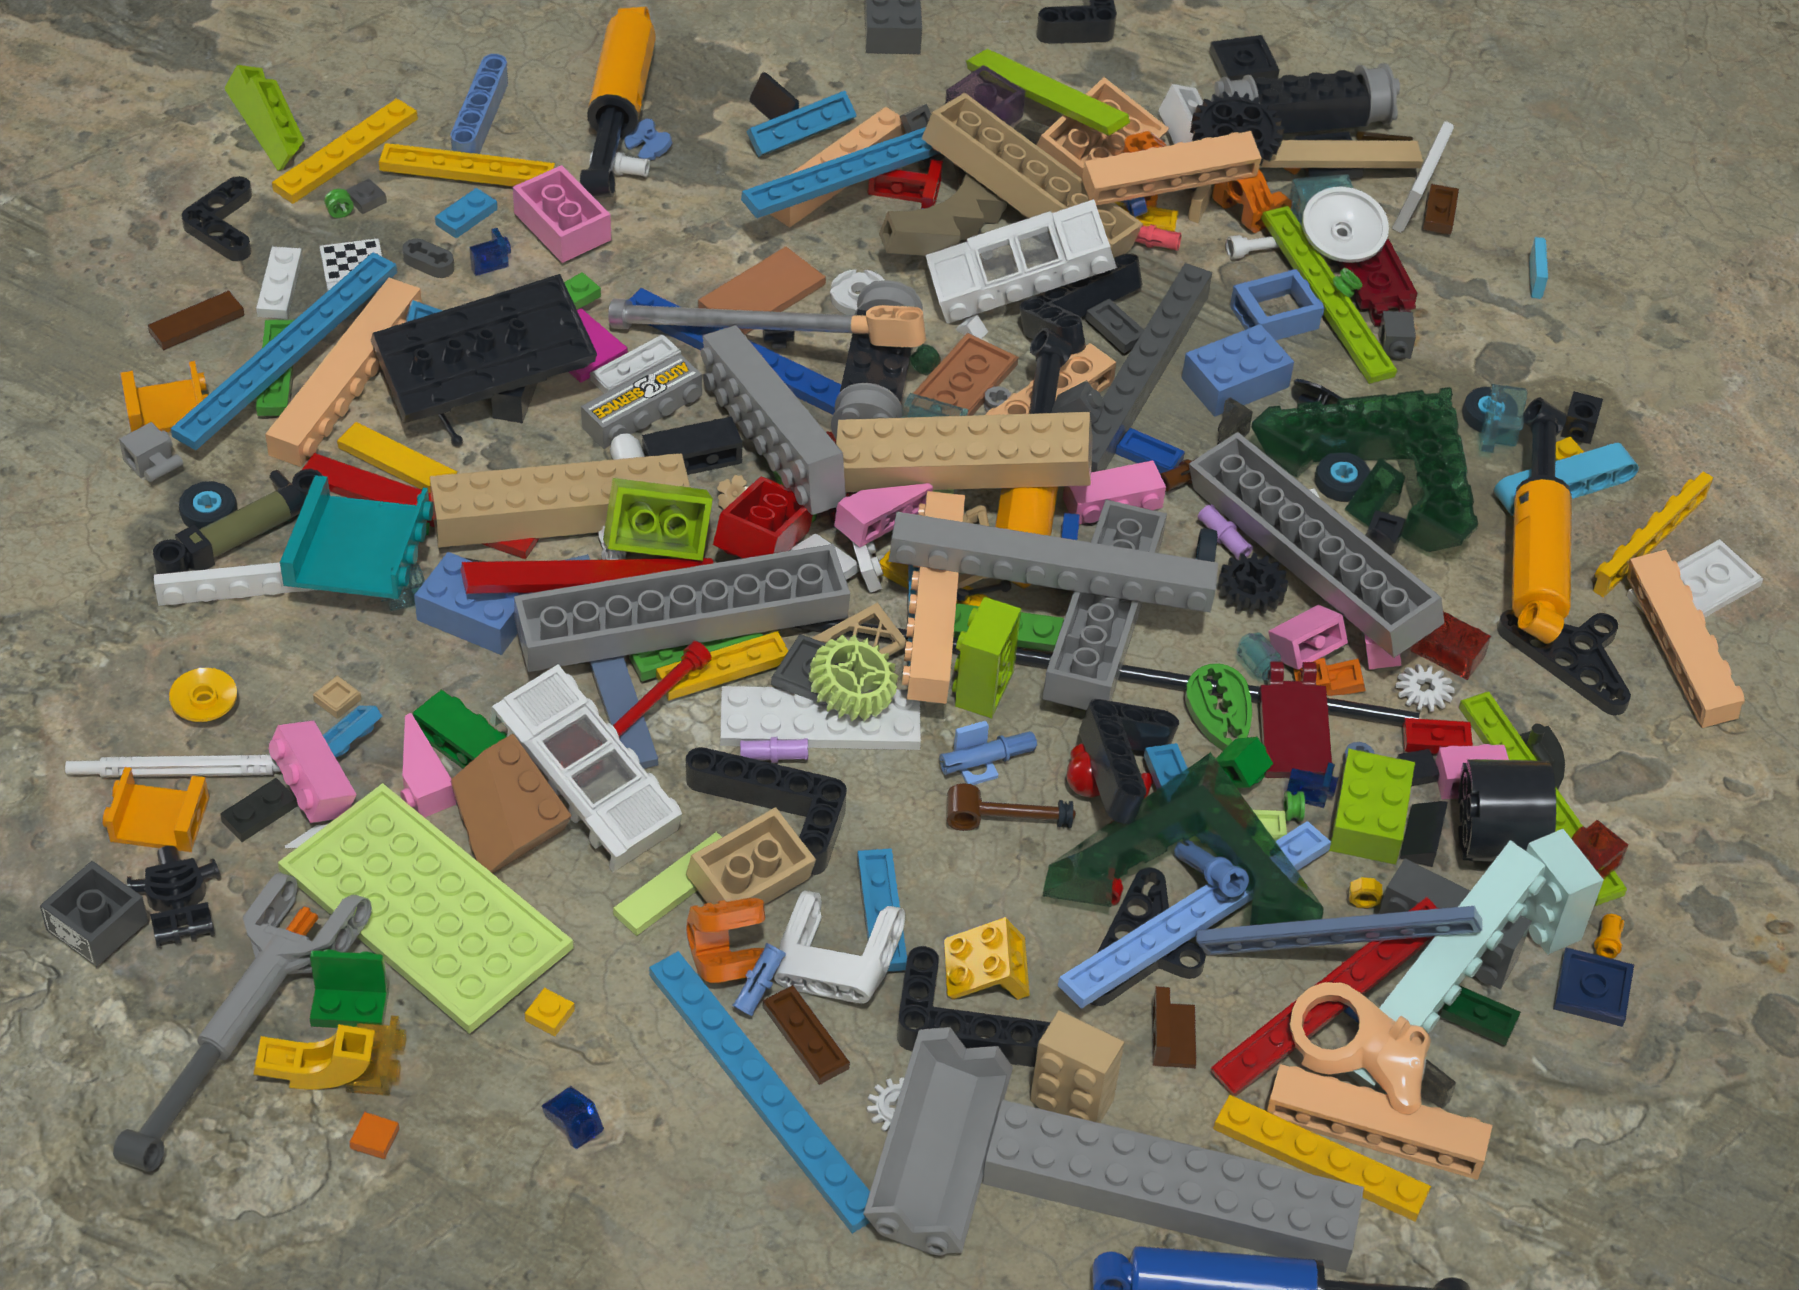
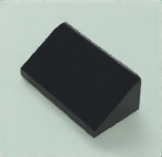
(772, 98)
(1423, 832)

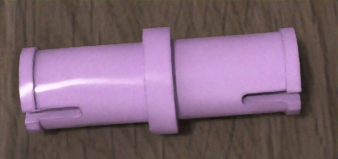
(1226, 531)
(775, 749)

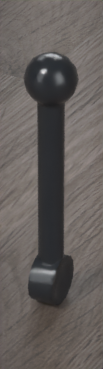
(456, 440)
(963, 594)

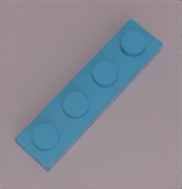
(801, 123)
(878, 892)

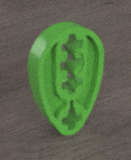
(1203, 704)

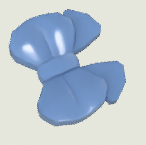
(655, 142)

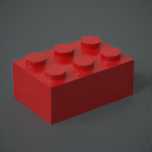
(762, 521)

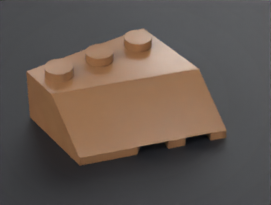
(506, 804)

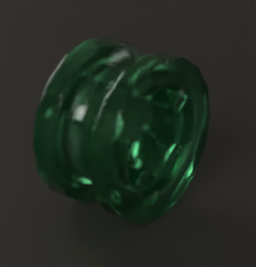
(925, 359)

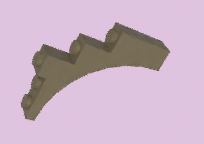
(943, 224)

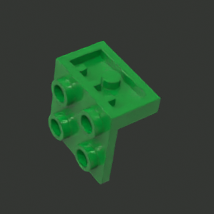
(348, 988)

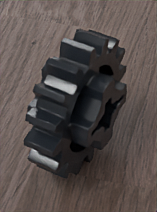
(1252, 583)

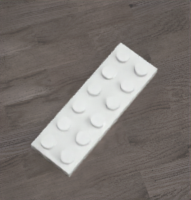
(774, 712)

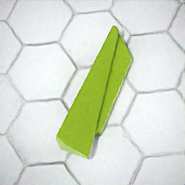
(265, 113)

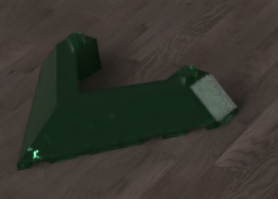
(1403, 427)
(1192, 804)

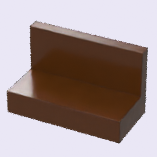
(1173, 1032)

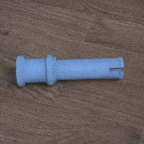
(1217, 871)

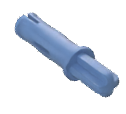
(988, 752)

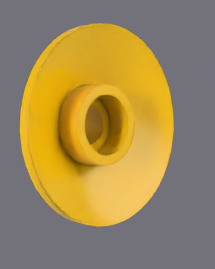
(203, 694)

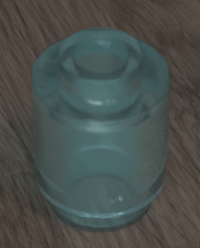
(1257, 654)

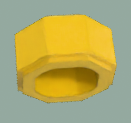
(1365, 892)

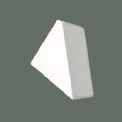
(973, 326)

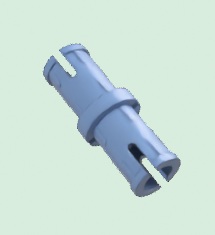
(759, 979)

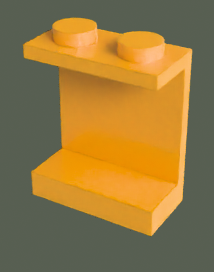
(162, 403)
(155, 814)

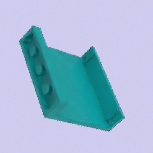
(354, 543)

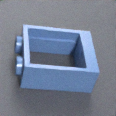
(1283, 325)

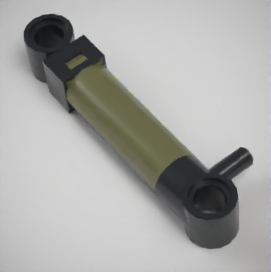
(198, 547)

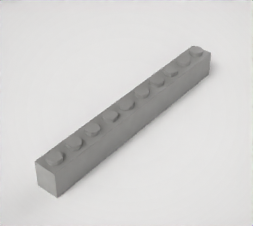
(1053, 562)

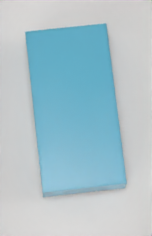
(1538, 268)

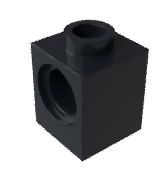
(1582, 417)

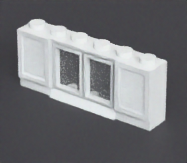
(1020, 261)
(589, 766)

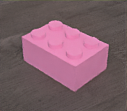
(562, 213)

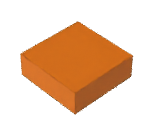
(374, 1135)

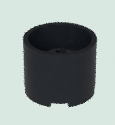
(1504, 804)

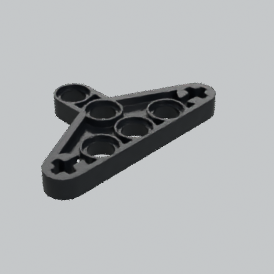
(1588, 662)
(1154, 904)

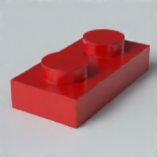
(1432, 734)

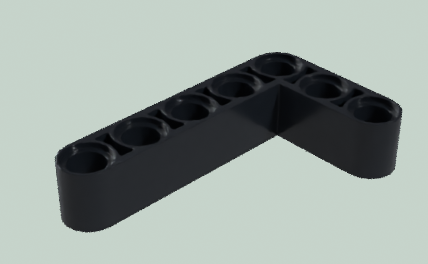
(1077, 24)
(1065, 305)
(1108, 736)
(771, 786)
(967, 1025)

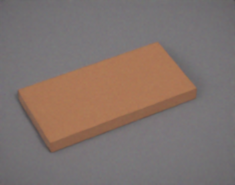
(767, 286)
(968, 374)

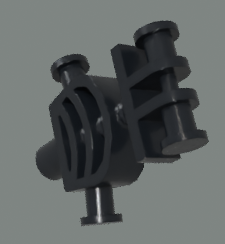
(175, 891)

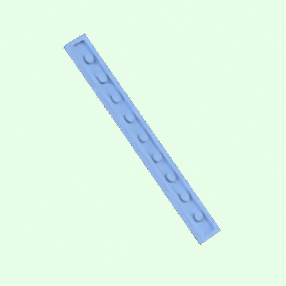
(1175, 926)

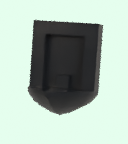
(1386, 530)

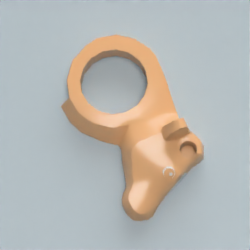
(1385, 1048)

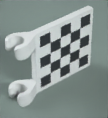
(344, 257)

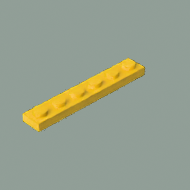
(344, 151)
(459, 165)
(1657, 529)
(1321, 1157)

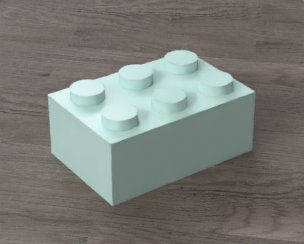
(1567, 897)

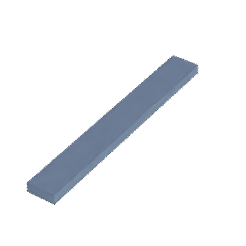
(618, 698)
(1340, 930)

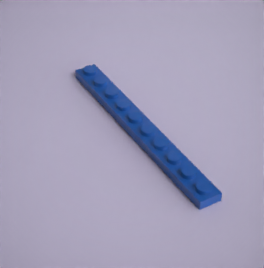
(800, 380)

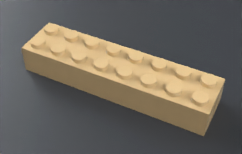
(1017, 167)
(967, 451)
(538, 499)

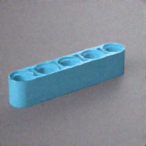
(1581, 472)

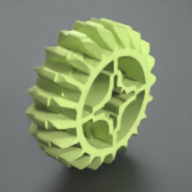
(843, 683)

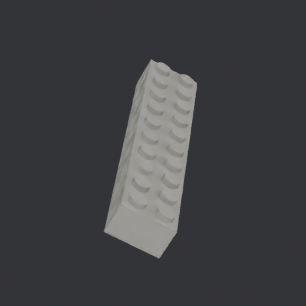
(1317, 544)
(680, 607)
(1173, 1185)

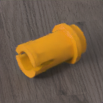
(1608, 942)

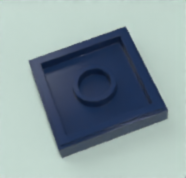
(1594, 987)

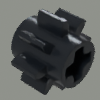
(778, 338)

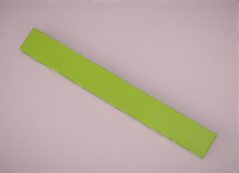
(1053, 93)
(1337, 307)
(1496, 729)

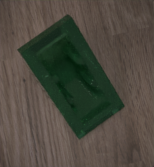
(1378, 492)

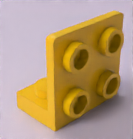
(987, 958)

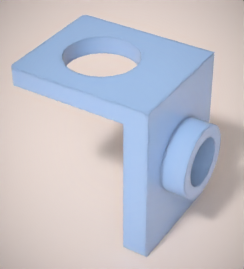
(971, 736)

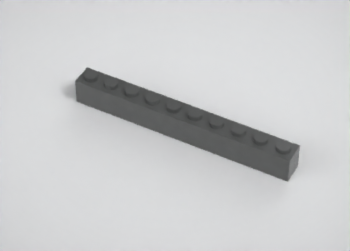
(1148, 361)

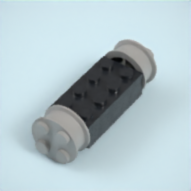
(1323, 99)
(875, 374)

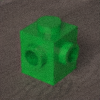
(1245, 761)

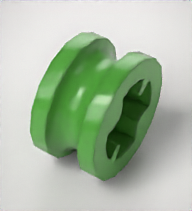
(338, 210)
(1347, 282)
(1294, 806)

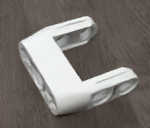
(834, 972)

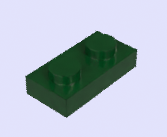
(1482, 1015)

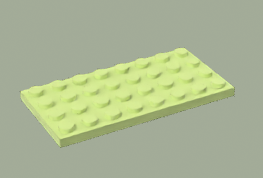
(433, 907)

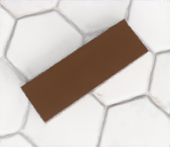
(196, 320)
(806, 1034)

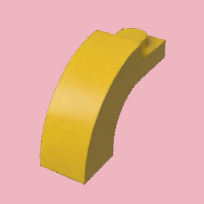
(316, 1063)

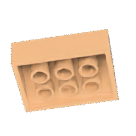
(1075, 143)

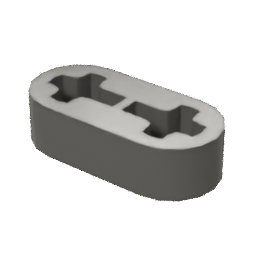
(428, 258)

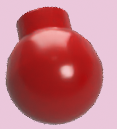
(1080, 773)

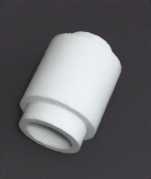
(625, 447)

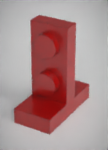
(909, 185)

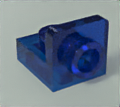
(491, 254)
(1313, 785)
(574, 1115)

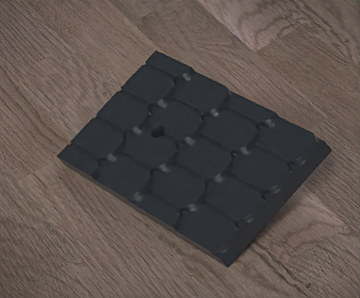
(483, 348)

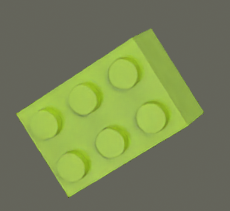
(657, 519)
(986, 656)
(1372, 806)

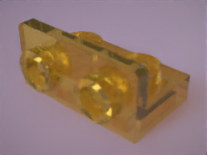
(383, 1063)

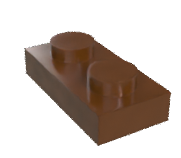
(1441, 209)

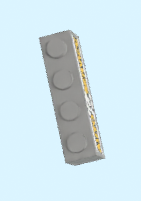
(642, 400)

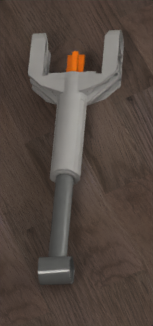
(276, 956)

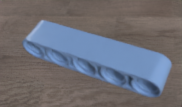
(480, 105)

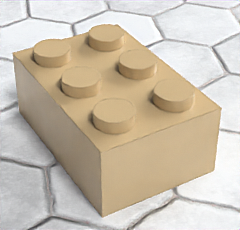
(752, 862)
(1076, 1069)

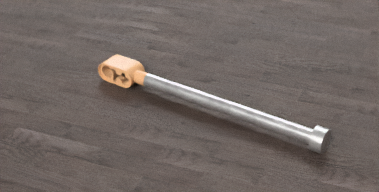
(885, 324)

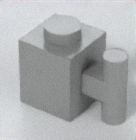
(149, 452)

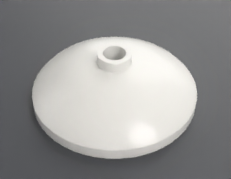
(1348, 214)

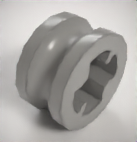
(994, 394)

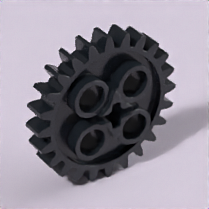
(1239, 115)

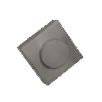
(366, 196)

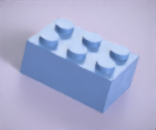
(1237, 367)
(476, 617)

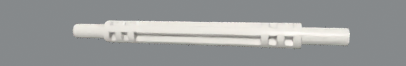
(176, 766)

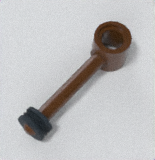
(966, 808)

